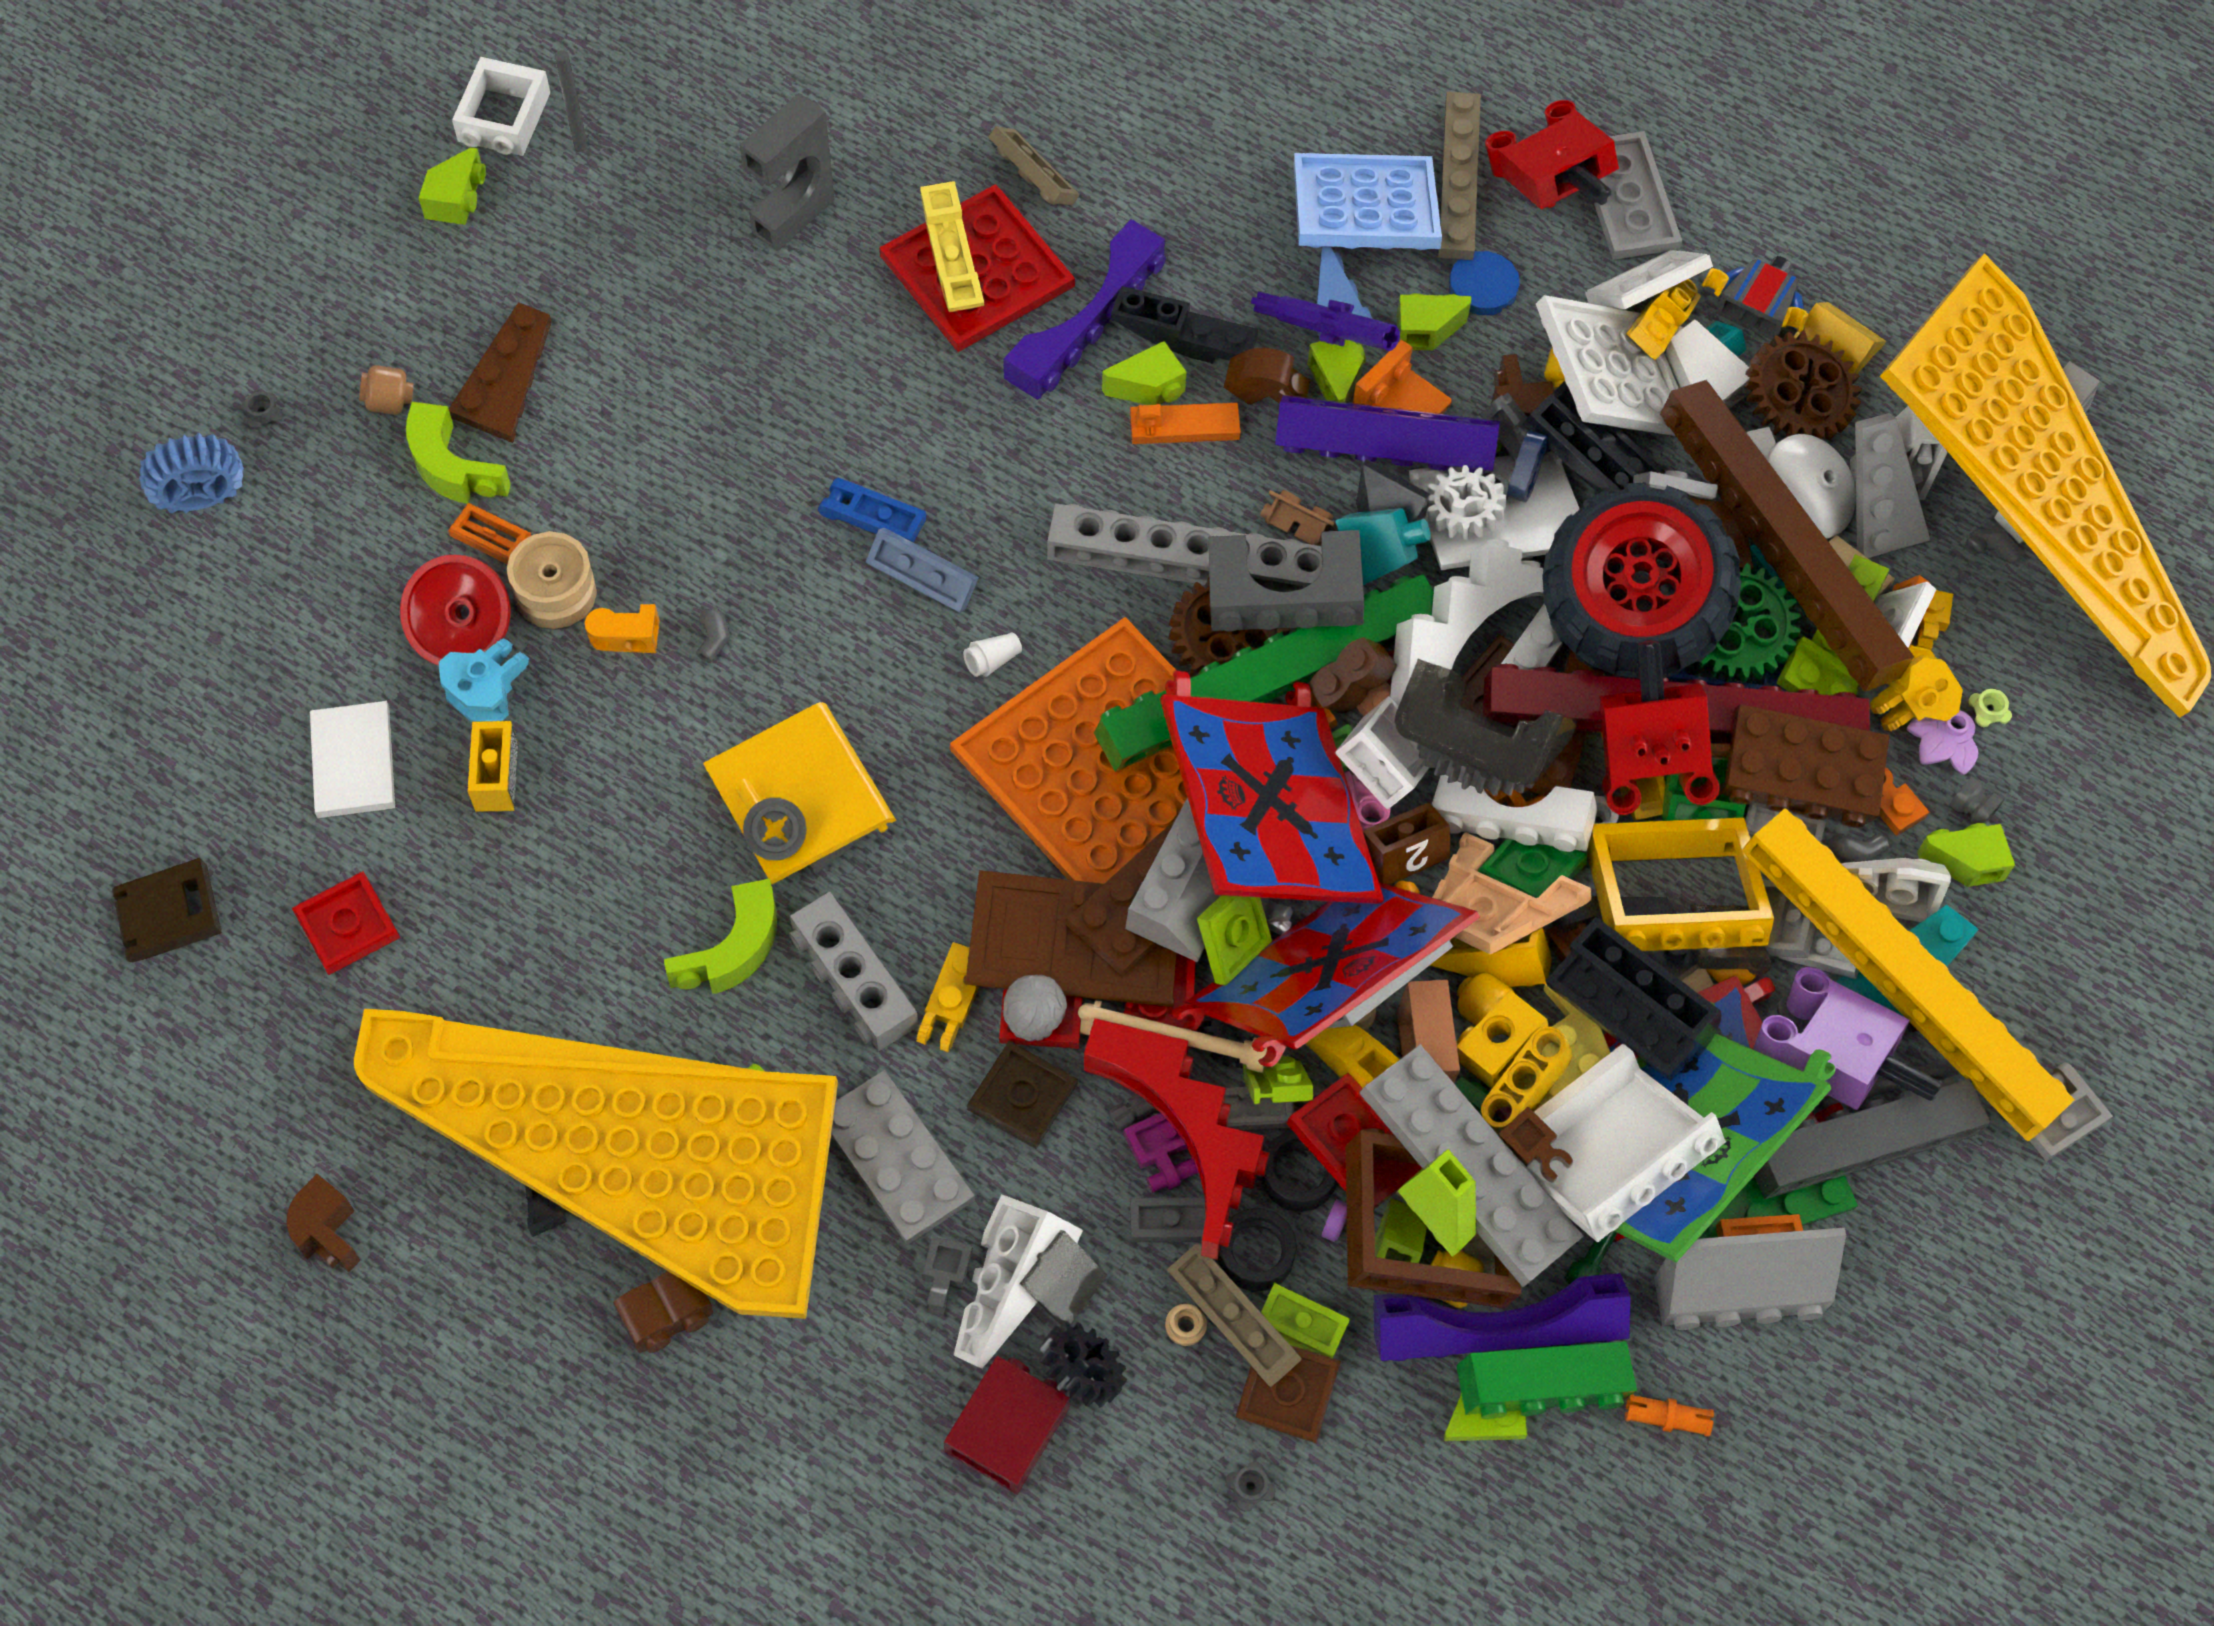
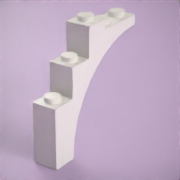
(1461, 607)

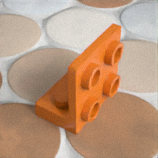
(1396, 386)

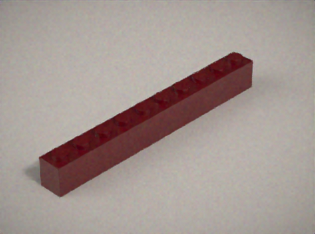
(1525, 694)

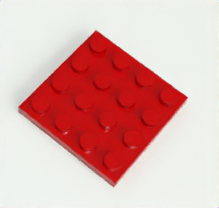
(1011, 263)

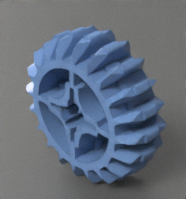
(191, 473)

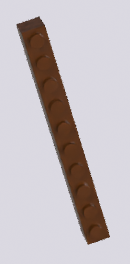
(1786, 536)

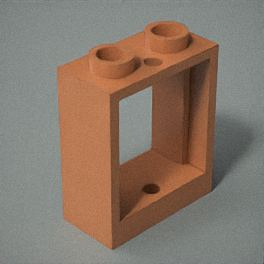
(1427, 1020)

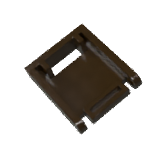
(156, 912)

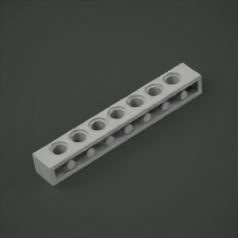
(1176, 560)

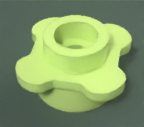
(1997, 701)

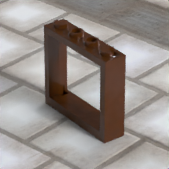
(1400, 1276)

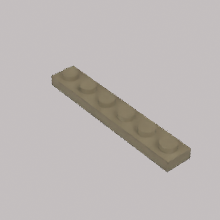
(1459, 175)

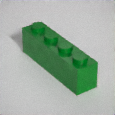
(1546, 1379)

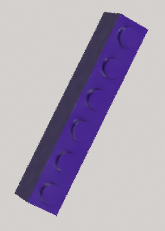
(1386, 433)

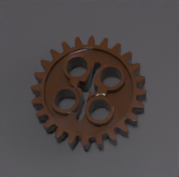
(1772, 376)
(1188, 631)

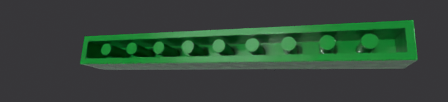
(1263, 672)

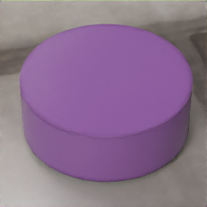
(1335, 1221)

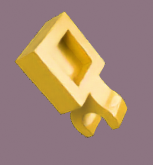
(1935, 619)

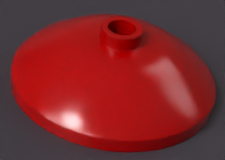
(434, 604)

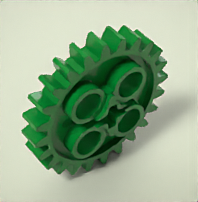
(1751, 651)

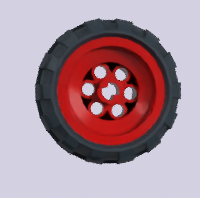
(1614, 531)

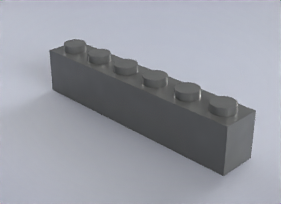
(1872, 1137)

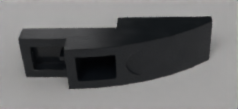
(1184, 332)

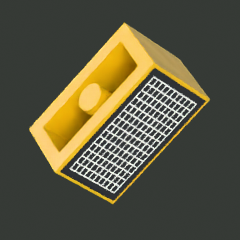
(493, 766)

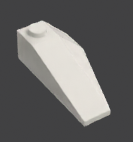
(1905, 885)
(1013, 1241)

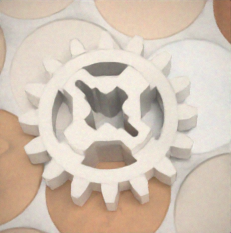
(1468, 502)

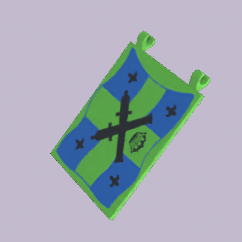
(1757, 1110)

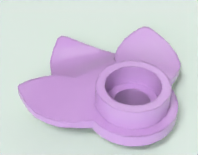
(1944, 742)

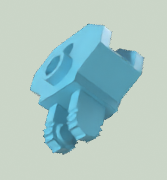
(478, 683)

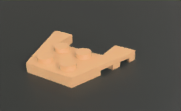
(1503, 910)

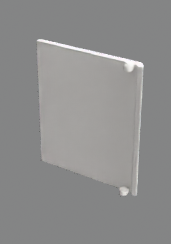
(1524, 525)

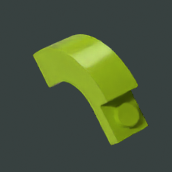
(452, 477)
(742, 949)

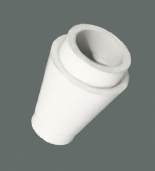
(991, 653)

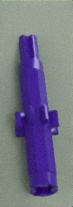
(1334, 321)

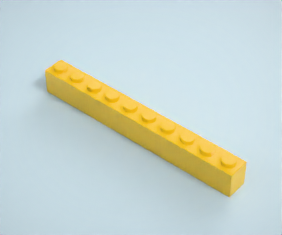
(1908, 975)

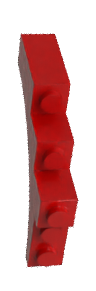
(1160, 1073)

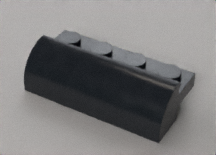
(1593, 451)
(1635, 999)

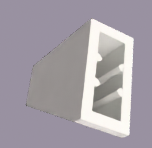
(1700, 356)

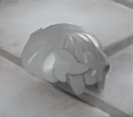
(1034, 1007)

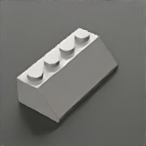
(1175, 892)

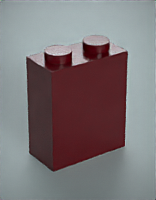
(1007, 1423)

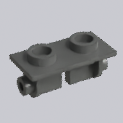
(1511, 425)

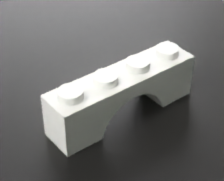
(1558, 820)

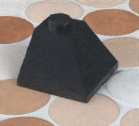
(1385, 490)

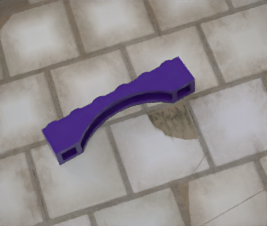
(1043, 356)
(1582, 1312)

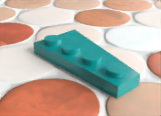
(1941, 934)

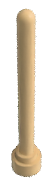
(1195, 1039)

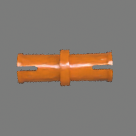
(1669, 1415)

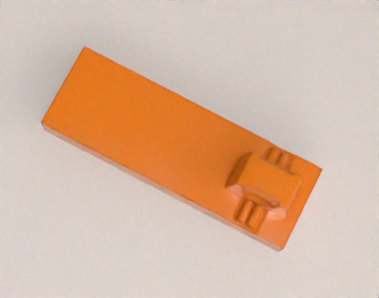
(1184, 423)

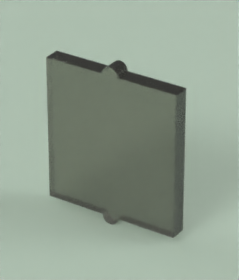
(1063, 1278)

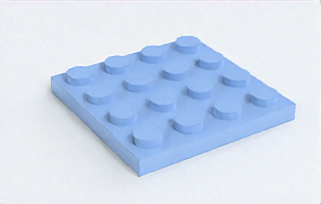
(1366, 201)

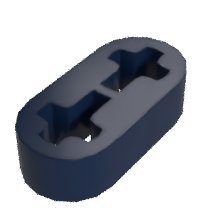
(1527, 466)

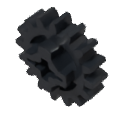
(1083, 1364)

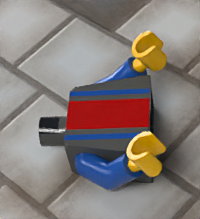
(1759, 296)

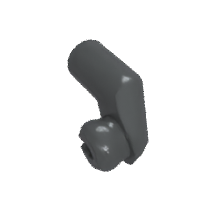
(717, 633)

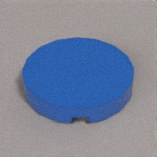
(1488, 280)

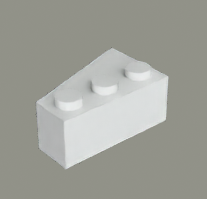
(1922, 449)

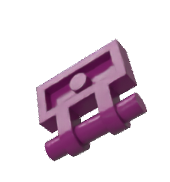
(1155, 1142)

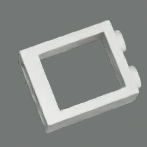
(508, 80)
(1376, 741)

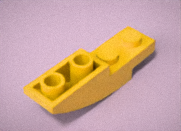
(1663, 316)
(1352, 1052)

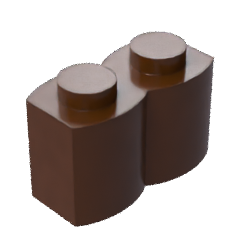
(1347, 681)
(661, 1310)

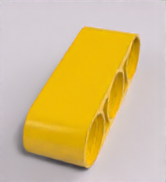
(1528, 1061)

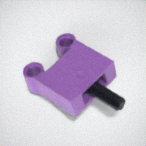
(1851, 1029)

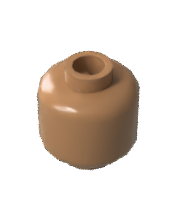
(385, 390)

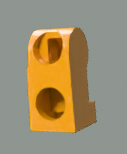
(624, 630)

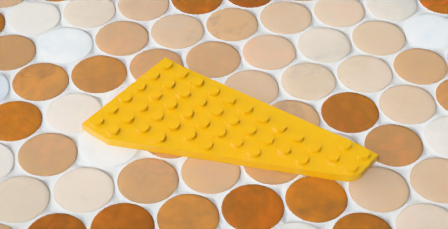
(2014, 425)
(665, 1153)

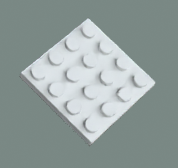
(1604, 367)

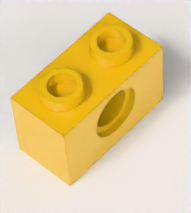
(1507, 1017)

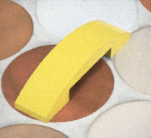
(950, 247)

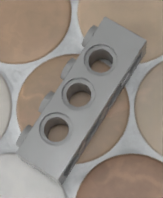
(827, 920)

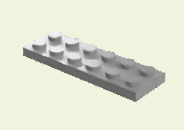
(1511, 1206)

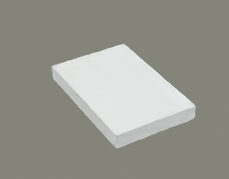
(1648, 279)
(352, 759)

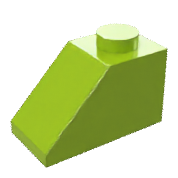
(1336, 368)
(1146, 377)

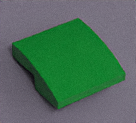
(1678, 807)

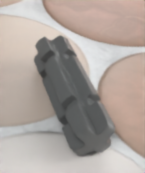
(1123, 1115)

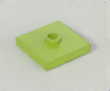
(1233, 934)

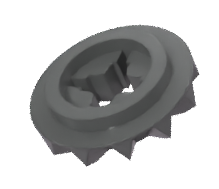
(755, 829)

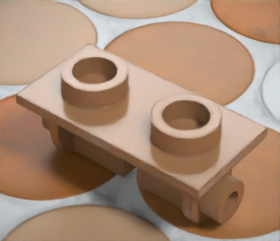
(1287, 511)

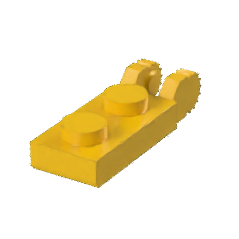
(949, 999)

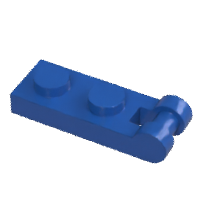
(871, 510)

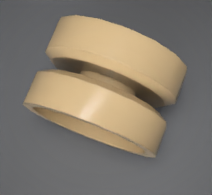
(551, 580)

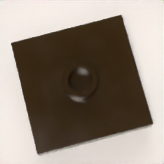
(1022, 1094)

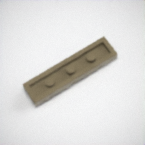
(1234, 1315)

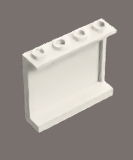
(1624, 1142)

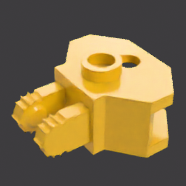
(1922, 691)

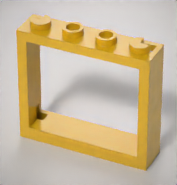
(1673, 841)

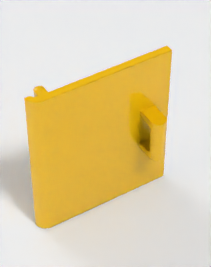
(813, 768)

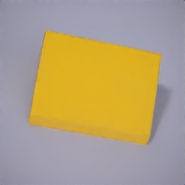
(1845, 332)

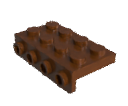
(1805, 766)

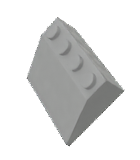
(1751, 1278)

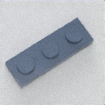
(922, 569)

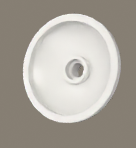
(1817, 480)

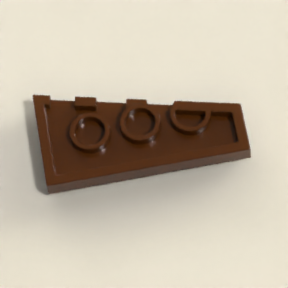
(499, 384)

